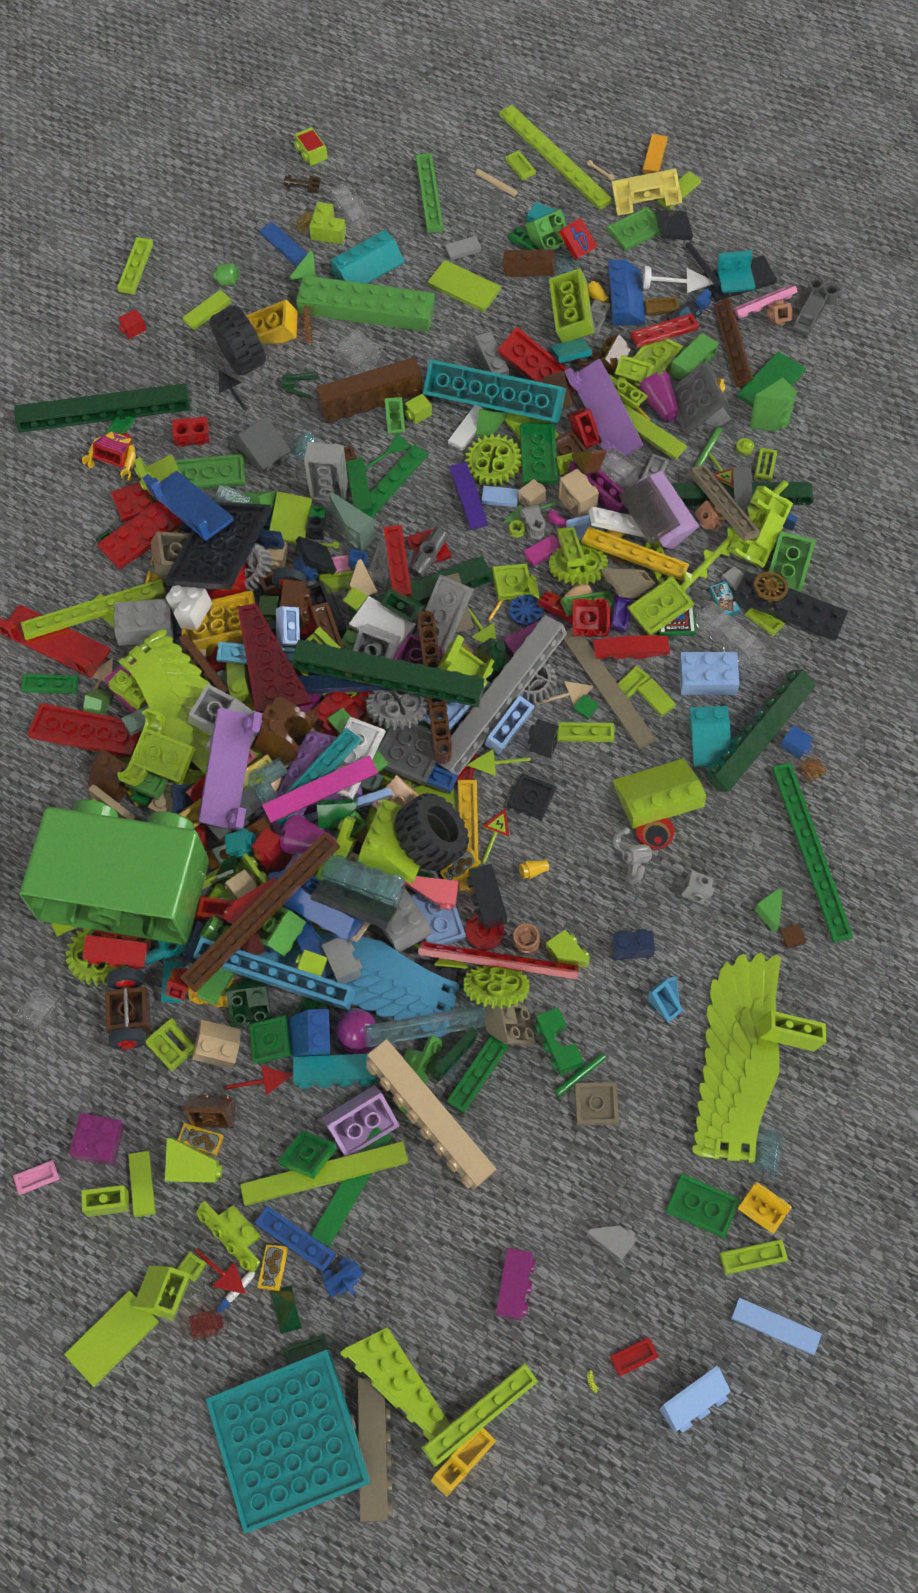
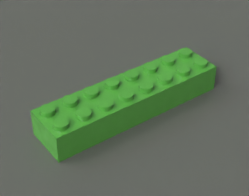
(366, 303)

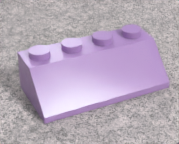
(683, 515)

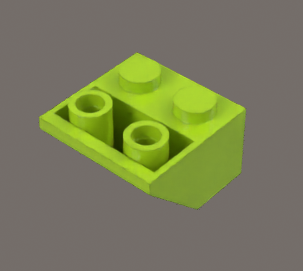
(162, 1291)

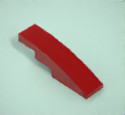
(631, 646)

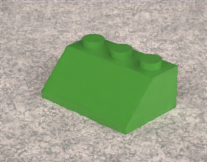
(773, 407)

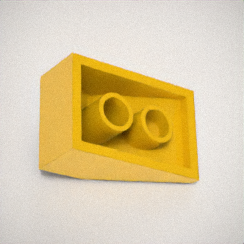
(275, 323)

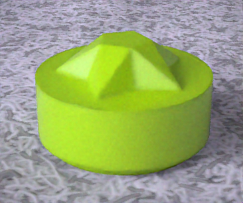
(744, 447)

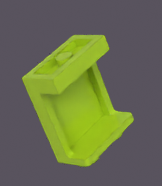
(461, 660)

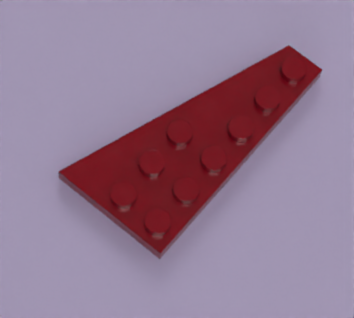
(267, 664)

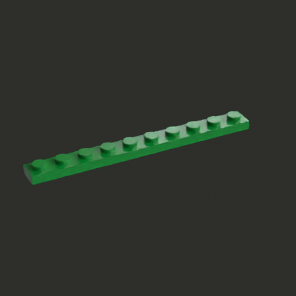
(812, 853)

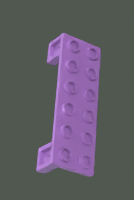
(606, 407)
(310, 749)
(227, 768)

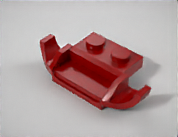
(354, 706)

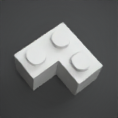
(189, 605)

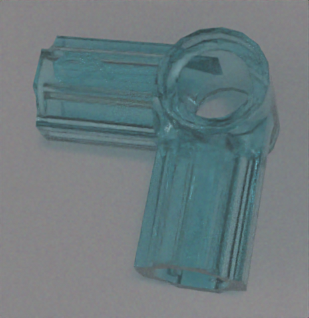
(269, 773)

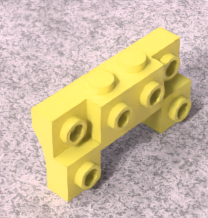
(646, 188)

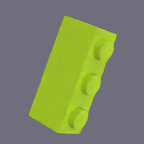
(792, 1031)

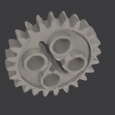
(387, 711)

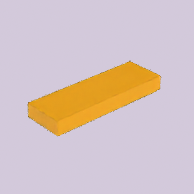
(655, 154)

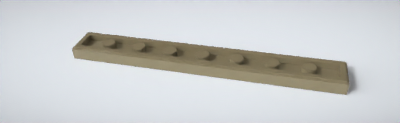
(609, 690)

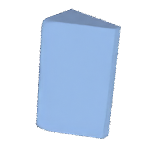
(287, 626)

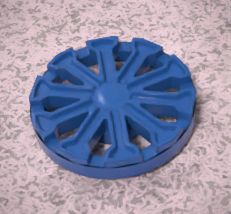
(525, 610)

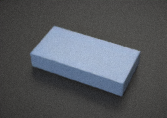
(500, 496)

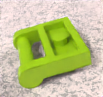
(165, 1048)

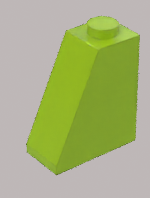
(190, 1164)

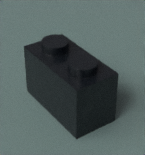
(543, 738)

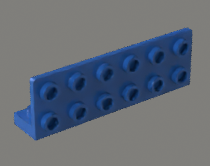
(189, 504)

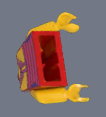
(113, 449)

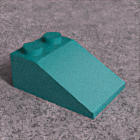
(708, 734)

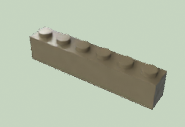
(373, 1444)

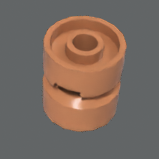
(526, 939)

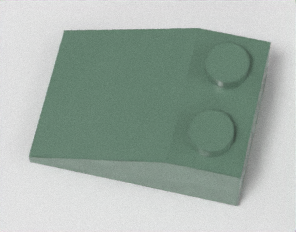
(353, 523)

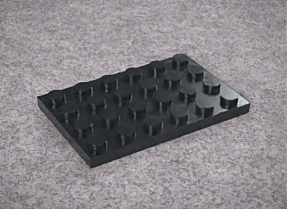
(221, 557)

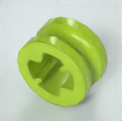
(518, 524)

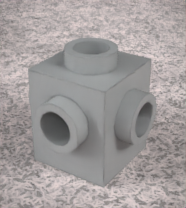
(697, 887)

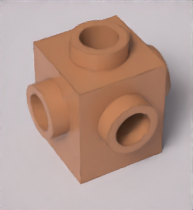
(784, 314)
(709, 516)

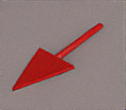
(271, 1078)
(229, 1280)

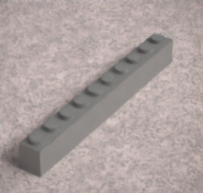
(503, 692)

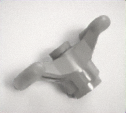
(633, 855)

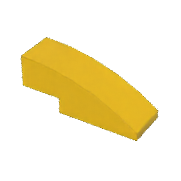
(462, 1462)

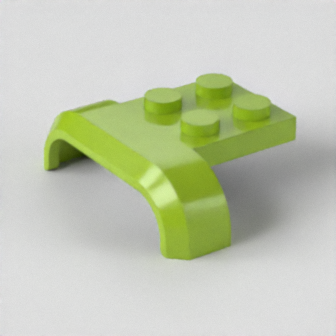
(157, 753)

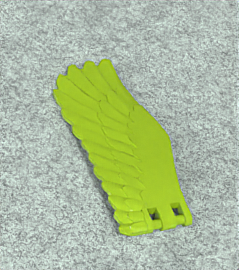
(171, 688)
(738, 1063)

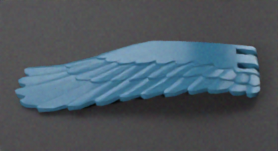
(388, 981)

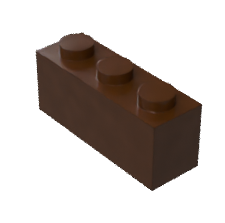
(529, 263)

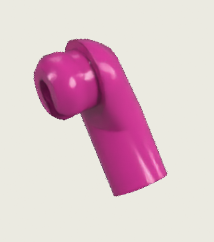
(553, 518)

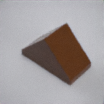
(589, 461)

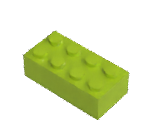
(571, 305)

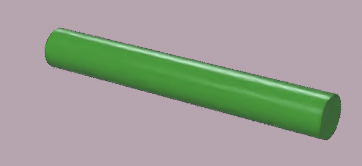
(709, 446)

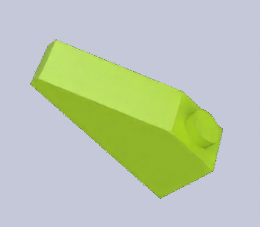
(239, 682)

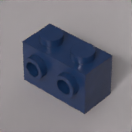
(633, 944)

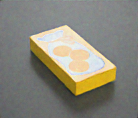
(460, 868)
(201, 1139)
(272, 1267)

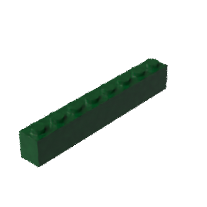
(471, 573)
(760, 730)

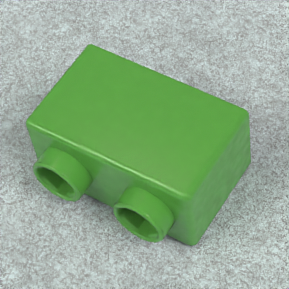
(116, 872)

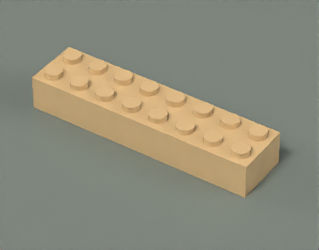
(430, 1115)

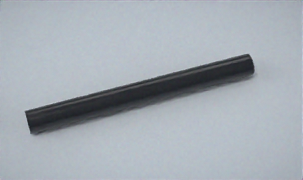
(703, 264)

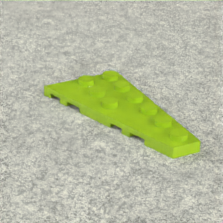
(397, 1380)

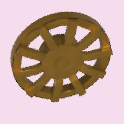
(770, 586)

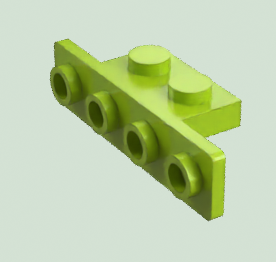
(233, 1232)

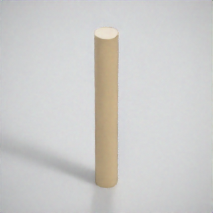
(495, 182)

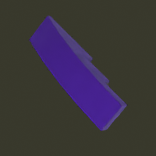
(468, 496)

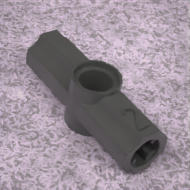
(423, 560)

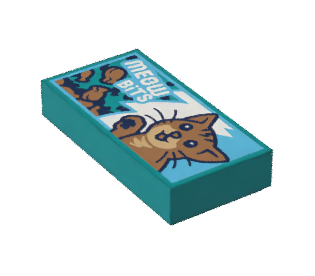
(724, 598)

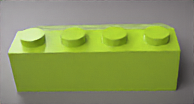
(660, 793)
(383, 849)

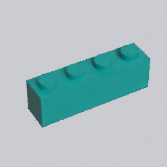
(332, 1071)

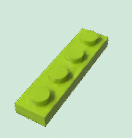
(135, 265)

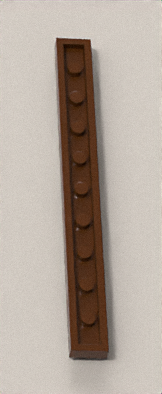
(260, 912)

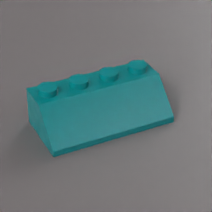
(368, 259)

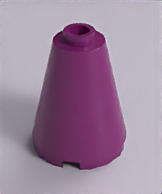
(660, 395)
(299, 835)

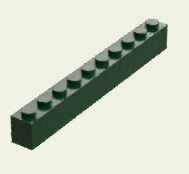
(102, 407)
(388, 673)

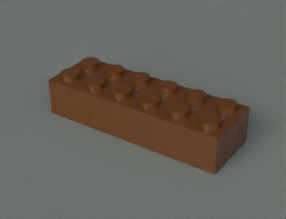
(369, 390)

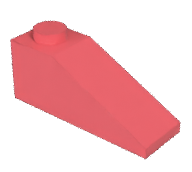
(437, 891)

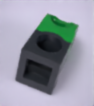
(316, 523)

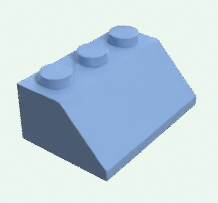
(696, 1400)

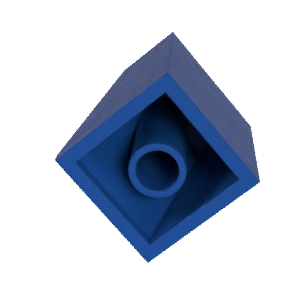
(310, 1033)

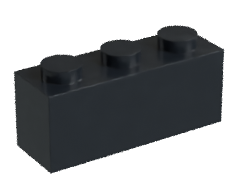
(321, 594)
(486, 896)

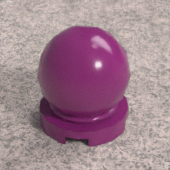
(352, 1031)

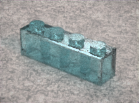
(364, 880)

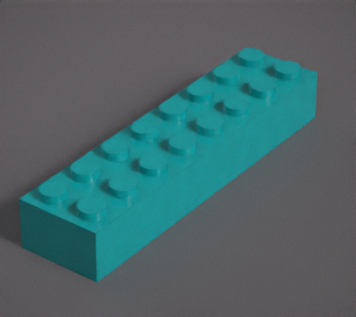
(494, 391)

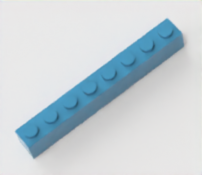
(284, 977)

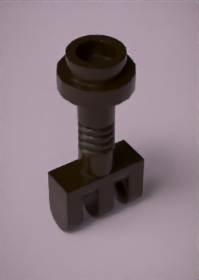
(312, 185)

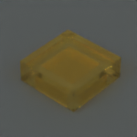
(304, 222)

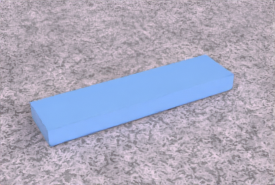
(776, 1326)

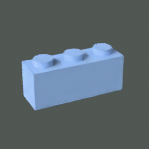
(509, 725)

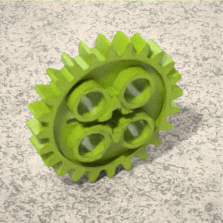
(508, 461)
(592, 570)
(80, 967)
(496, 986)

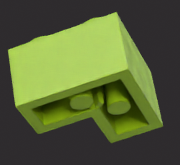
(325, 226)

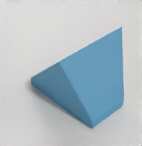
(666, 998)

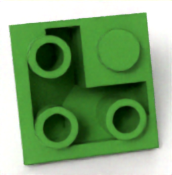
(544, 230)

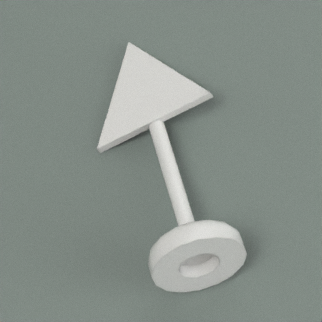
(694, 279)

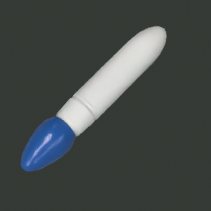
(225, 1302)

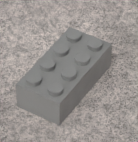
(326, 471)

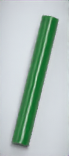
(580, 1074)

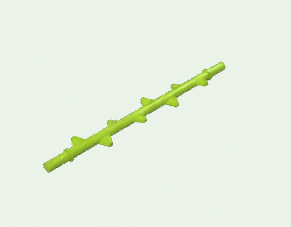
(711, 556)

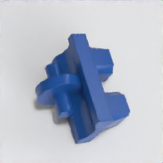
(344, 1279)

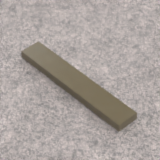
(724, 502)

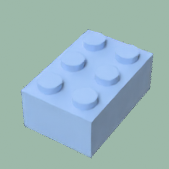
(709, 673)

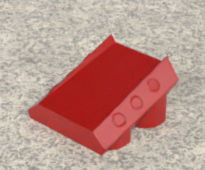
(590, 617)

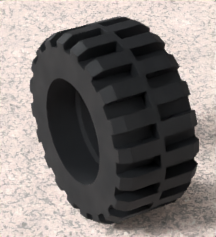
(237, 340)
(431, 832)

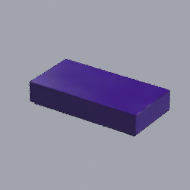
(620, 614)

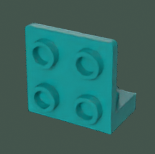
(735, 271)

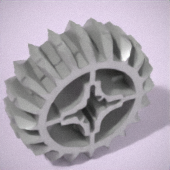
(260, 562)
(545, 686)

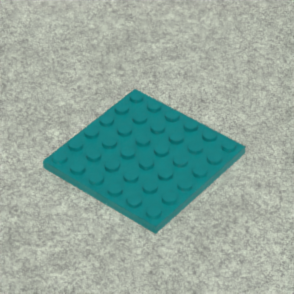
(287, 1441)

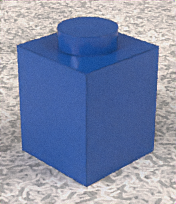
(797, 742)

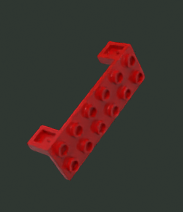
(62, 645)

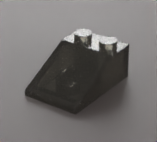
(649, 510)

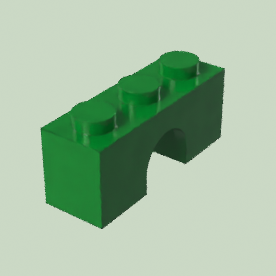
(563, 1057)

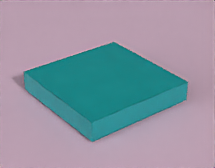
(571, 350)

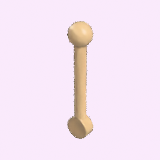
(590, 164)

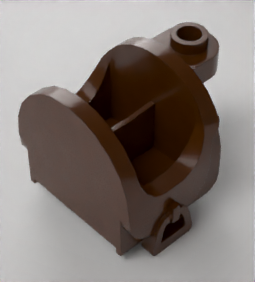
(279, 726)

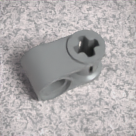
(533, 521)

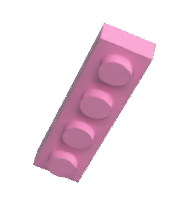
(758, 303)

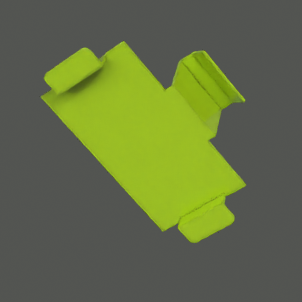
(533, 586)

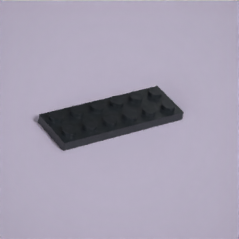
(793, 608)

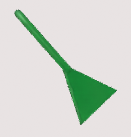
(398, 444)

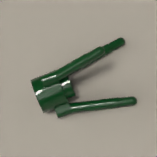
(291, 381)

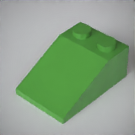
(792, 559)
(281, 931)

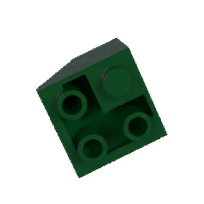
(248, 1002)

